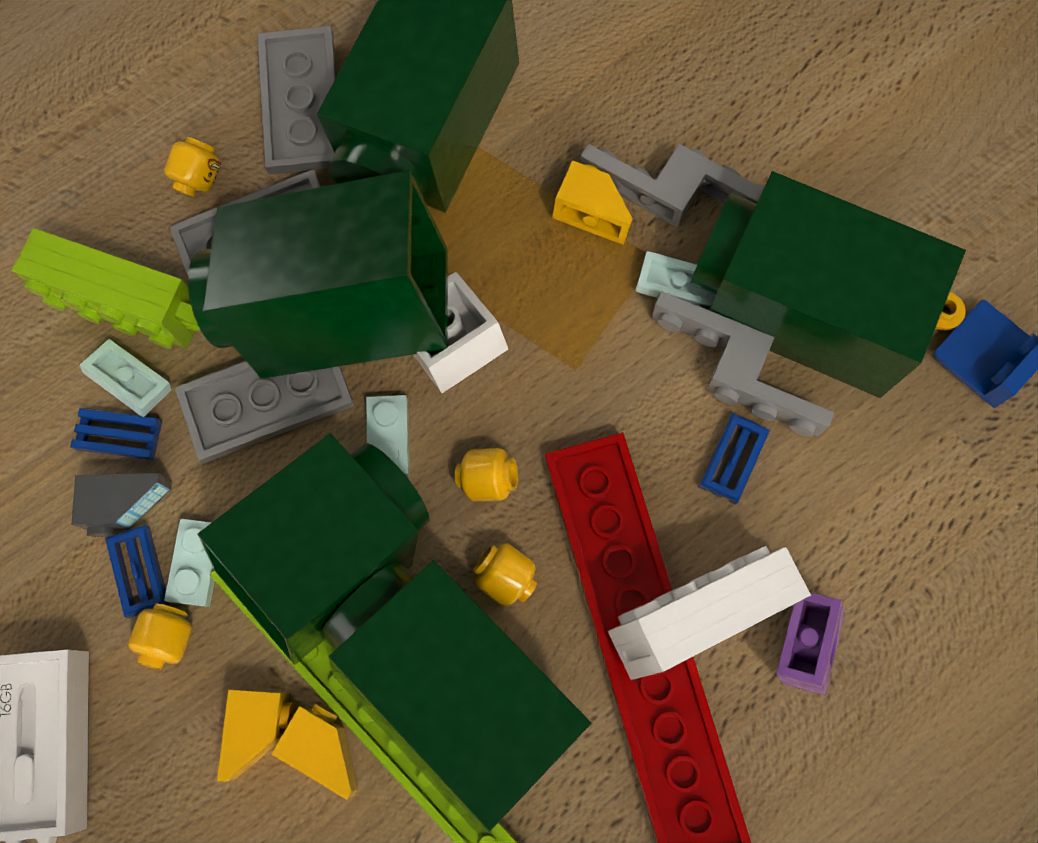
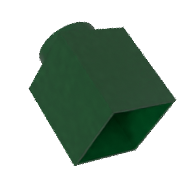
(314, 538)

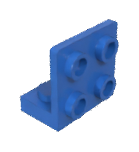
(990, 354)

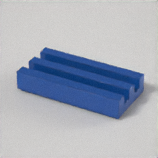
(85, 429)
(720, 488)
(113, 542)

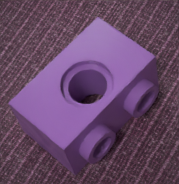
(811, 643)

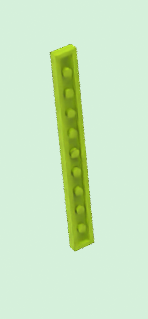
(318, 673)

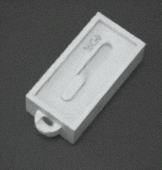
(707, 611)
(43, 745)

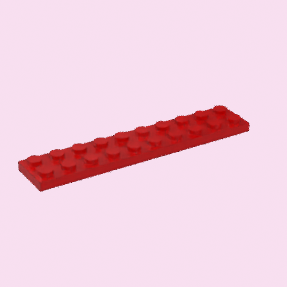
(661, 713)

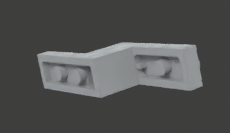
(677, 184)
(740, 365)

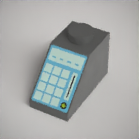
(115, 500)

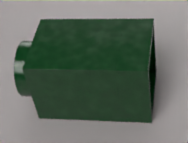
(420, 91)
(324, 277)
(829, 282)
(450, 689)

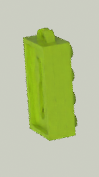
(107, 289)

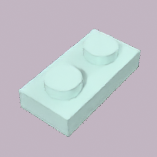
(672, 277)
(125, 377)
(389, 427)
(190, 568)

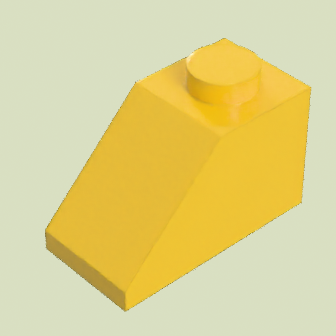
(592, 203)
(251, 729)
(319, 749)

